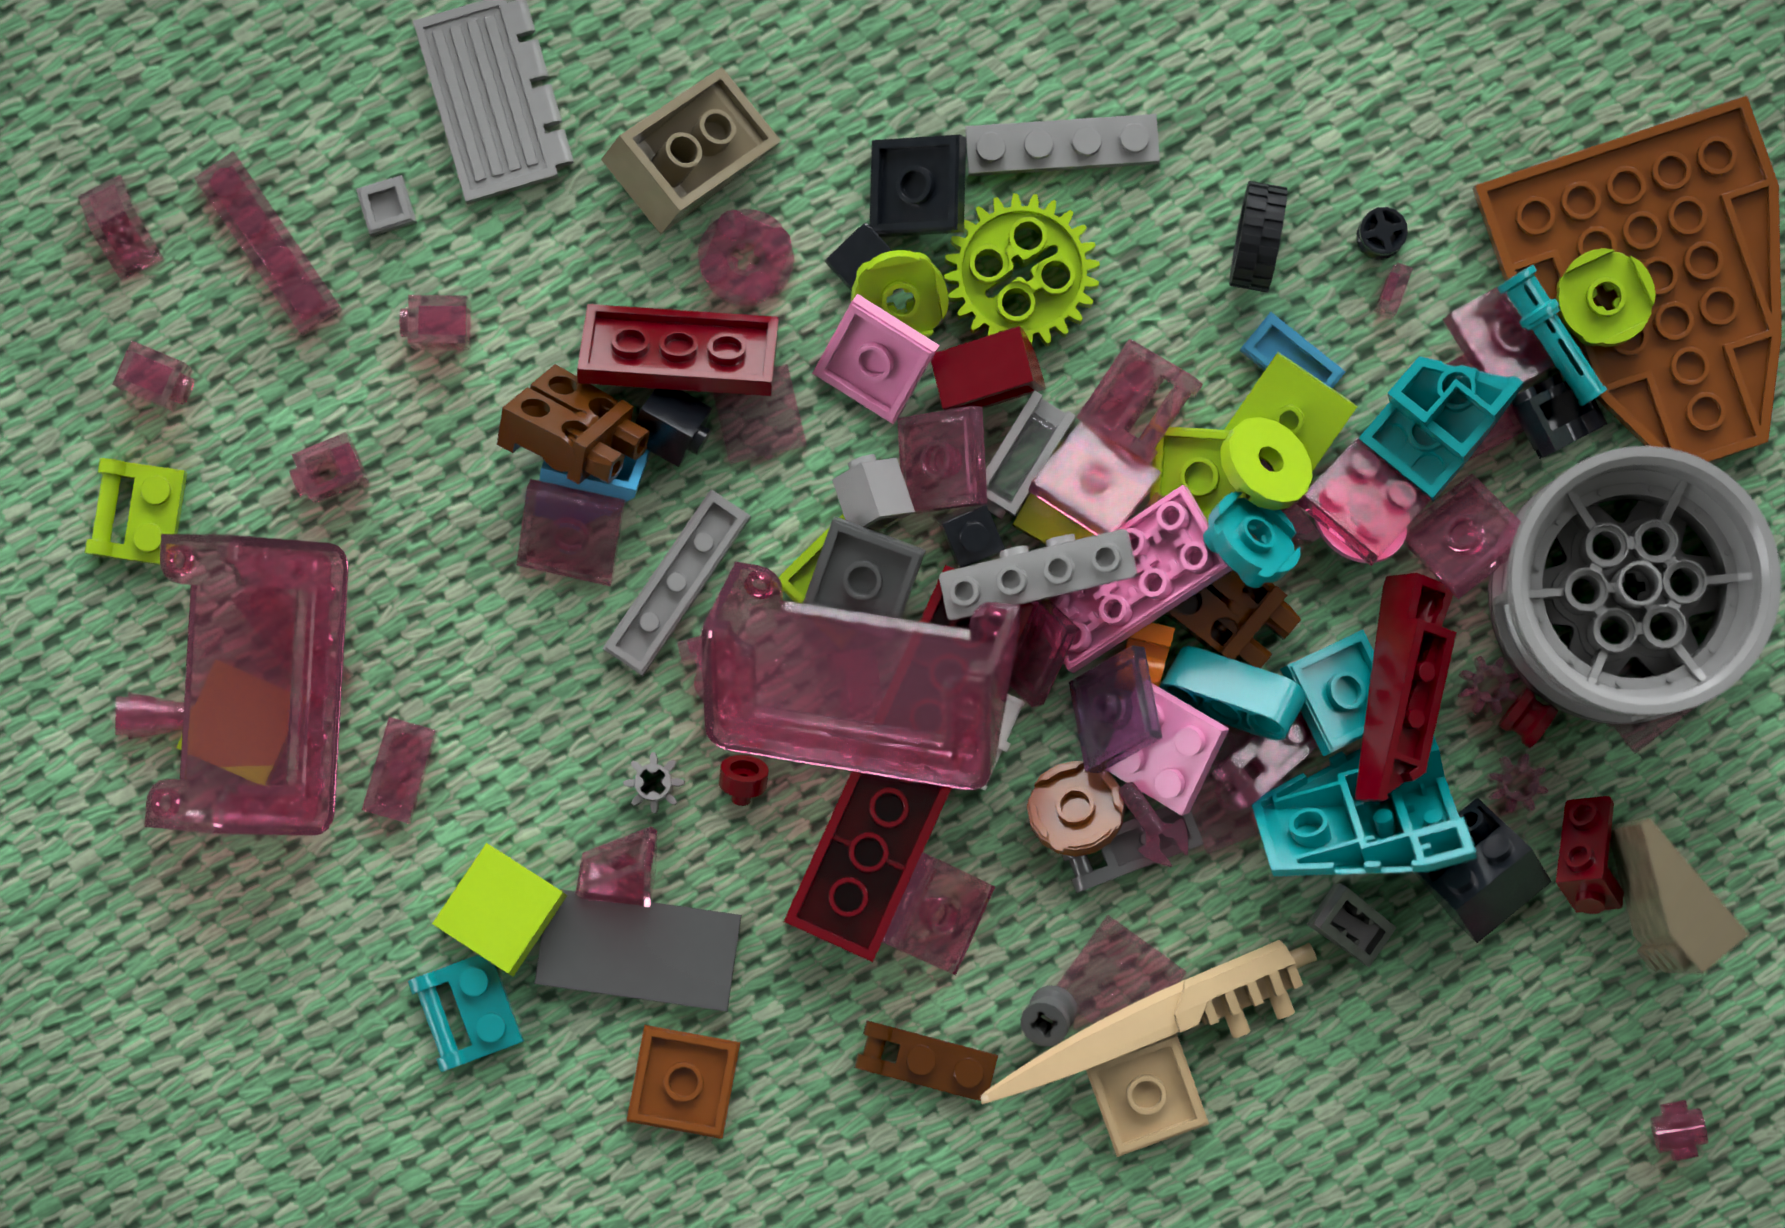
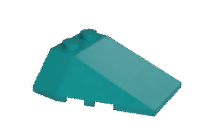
(1324, 830)

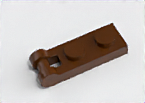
(928, 1061)

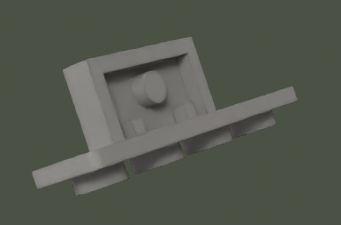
(1039, 574)

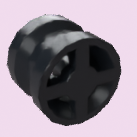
(1388, 222)

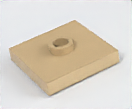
(1147, 1096)

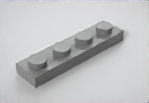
(1062, 145)

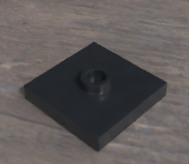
(918, 185)

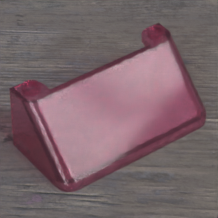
(855, 684)
(257, 686)

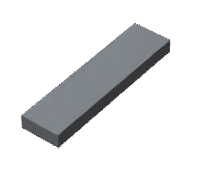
(676, 582)

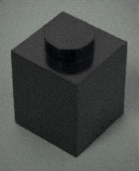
(674, 424)
(970, 534)

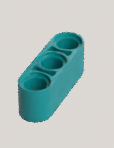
(1235, 692)

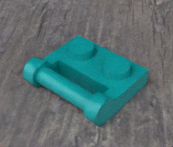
(481, 1005)

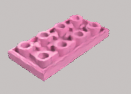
(1170, 569)

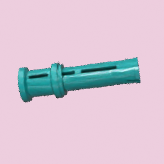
(1541, 316)

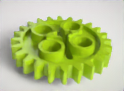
(995, 237)

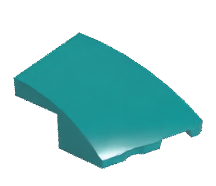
(1438, 420)

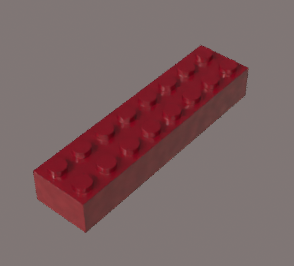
(872, 844)

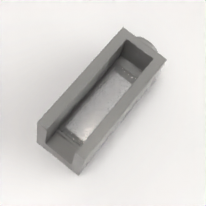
(1024, 454)

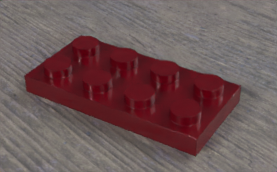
(678, 350)

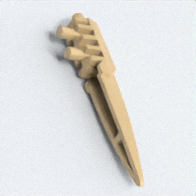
(1204, 997)

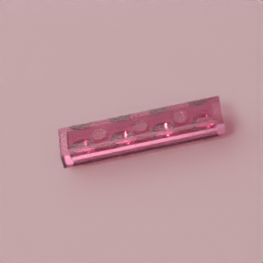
(268, 243)

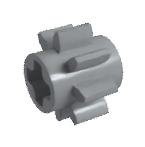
(639, 783)

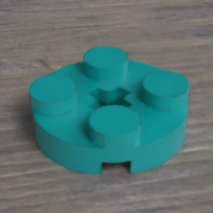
(1254, 560)

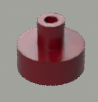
(743, 778)

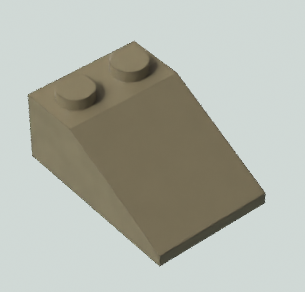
(689, 149)

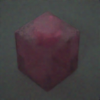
(437, 322)
(154, 377)

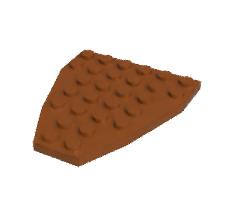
(1705, 223)

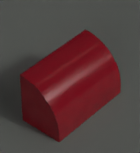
(987, 370)

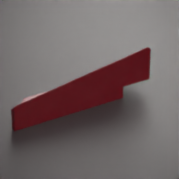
(1405, 684)

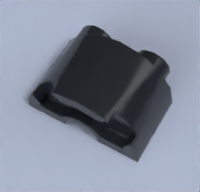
(1554, 416)

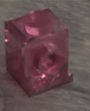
(337, 451)

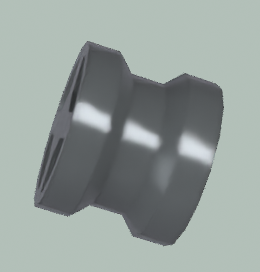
(1055, 1004)

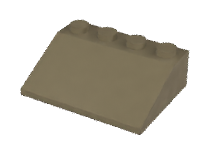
(1669, 904)

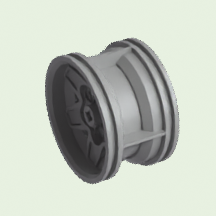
(1736, 581)

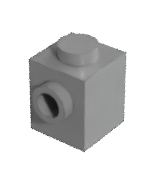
(873, 492)

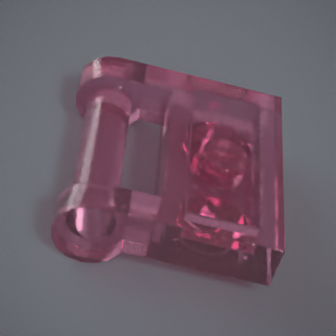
(1127, 391)

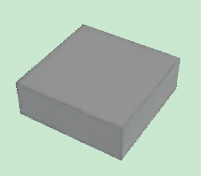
(386, 205)

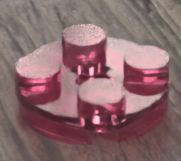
(734, 232)

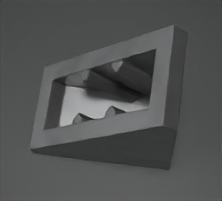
(1351, 924)

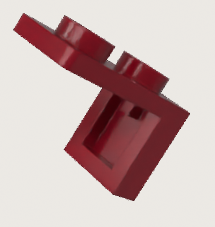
(1585, 854)

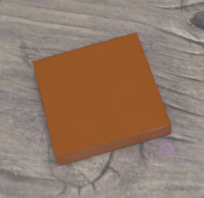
(683, 1081)

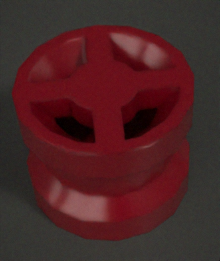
(1528, 717)

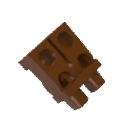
(572, 427)
(1232, 620)

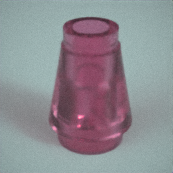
(147, 716)

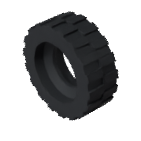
(1258, 236)

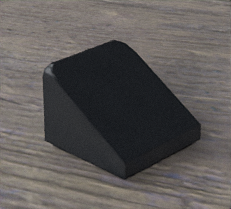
(854, 251)

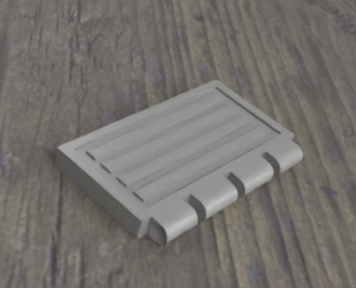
(488, 97)

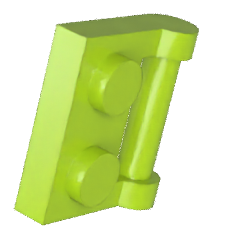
(152, 511)

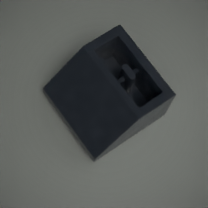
(1493, 885)

